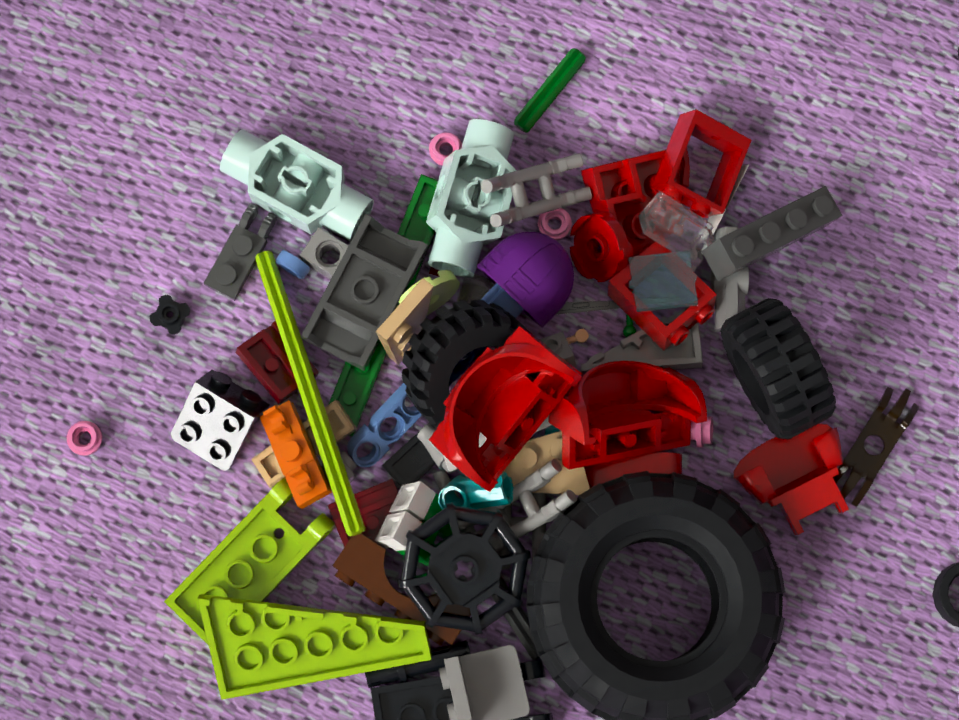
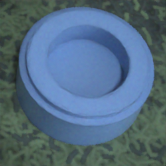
(292, 264)

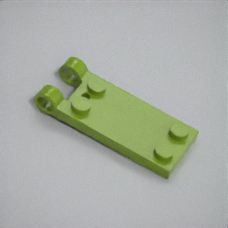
(250, 558)

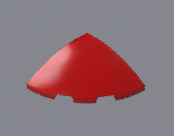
(627, 189)

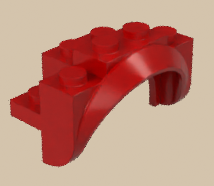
(502, 404)
(610, 418)

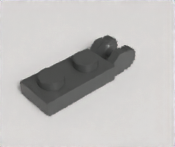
(239, 254)

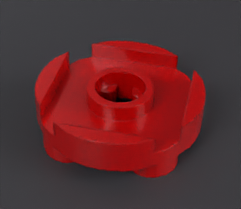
(613, 241)

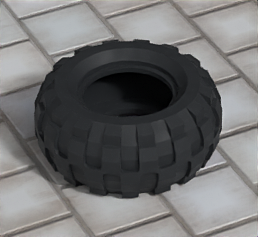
(741, 580)

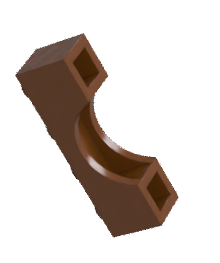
(364, 563)

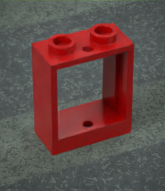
(716, 135)
(661, 334)

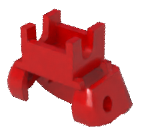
(795, 474)

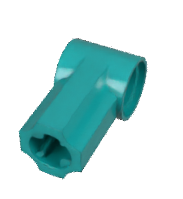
(475, 495)

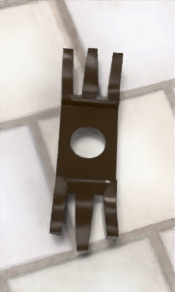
(888, 430)

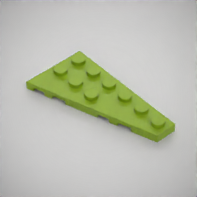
(283, 645)

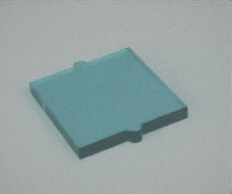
(663, 281)

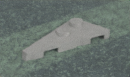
(643, 349)

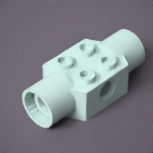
(296, 184)
(460, 207)

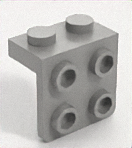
(485, 685)

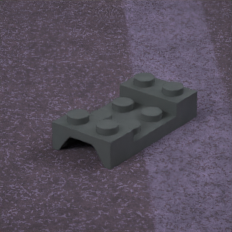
(363, 292)

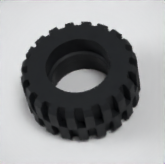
(442, 346)
(778, 368)

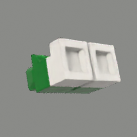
(410, 509)

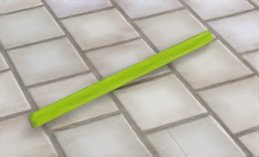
(310, 394)

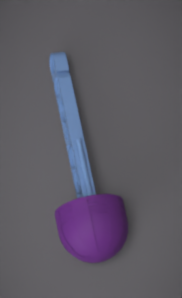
(529, 276)

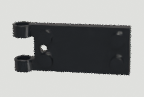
(428, 700)

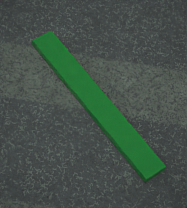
(355, 384)

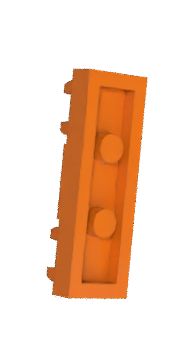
(295, 454)

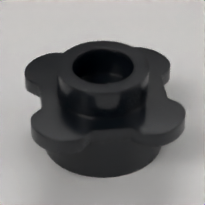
(174, 323)

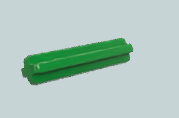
(549, 90)

